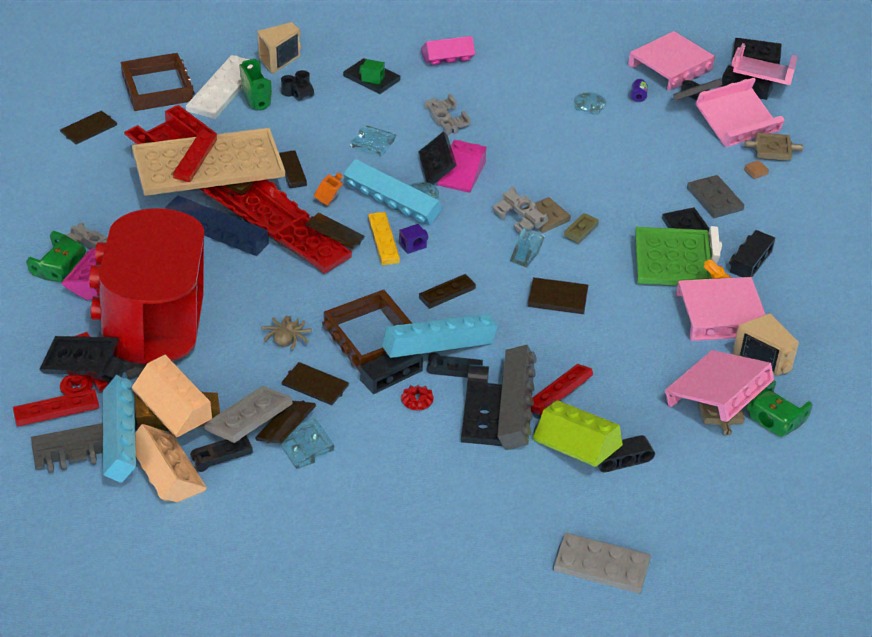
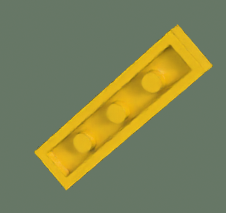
(383, 238)

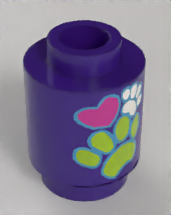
(639, 90)

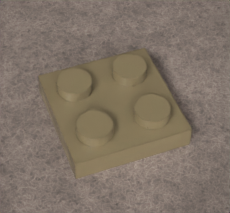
(555, 214)

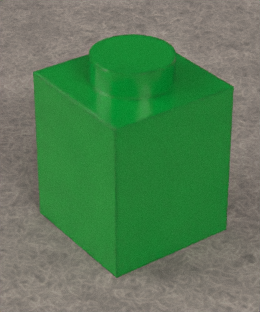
(372, 71)

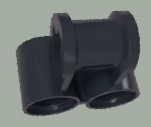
(297, 85)

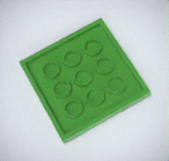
(671, 255)

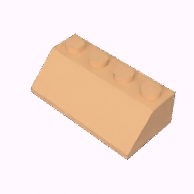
(172, 396)
(166, 464)

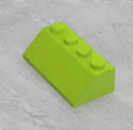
(578, 433)

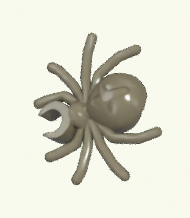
(284, 333)

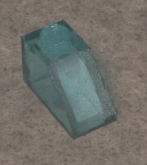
(527, 247)

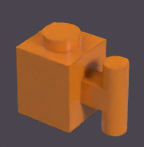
(329, 188)

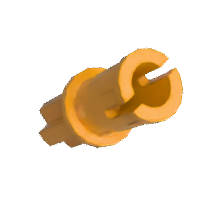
(716, 271)

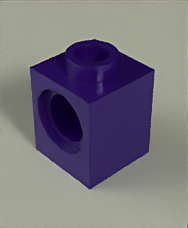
(413, 238)

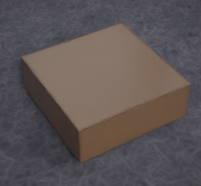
(756, 169)

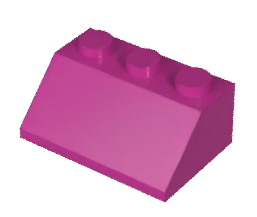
(448, 50)
(78, 278)

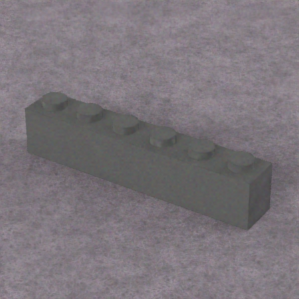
(516, 397)

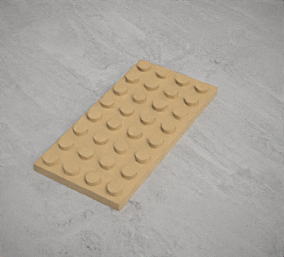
(232, 160)

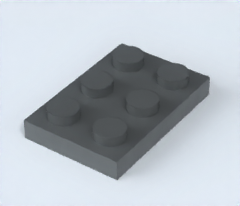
(715, 196)

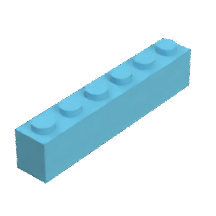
(393, 192)
(439, 335)
(118, 429)

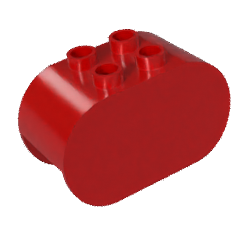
(150, 284)

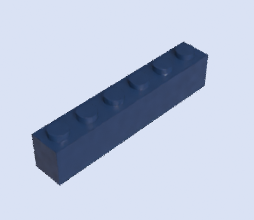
(223, 226)

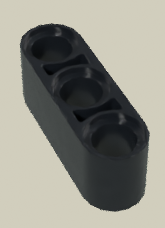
(632, 452)

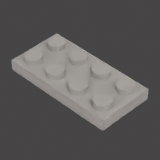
(248, 414)
(602, 563)

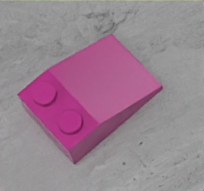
(470, 162)

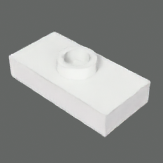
(714, 244)

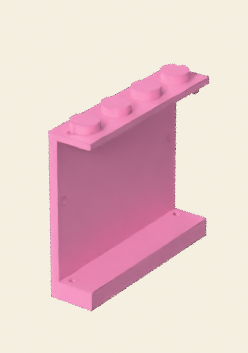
(673, 58)
(763, 69)
(737, 113)
(719, 306)
(722, 382)

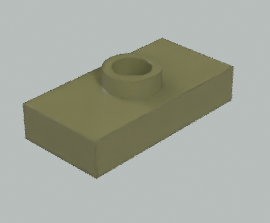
(581, 228)

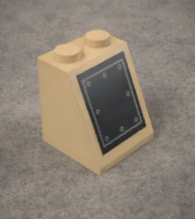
(279, 46)
(768, 342)

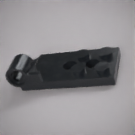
(94, 361)
(479, 397)

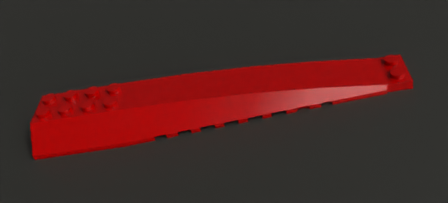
(260, 205)

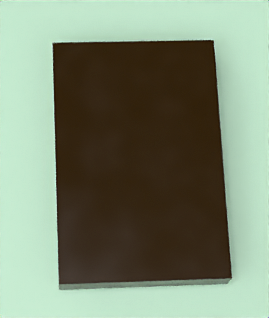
(558, 295)

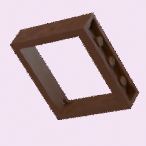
(153, 65)
(355, 309)

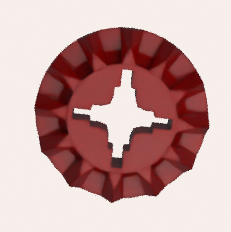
(69, 381)
(424, 401)

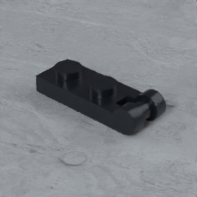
(450, 365)
(220, 452)

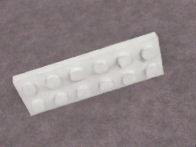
(218, 90)

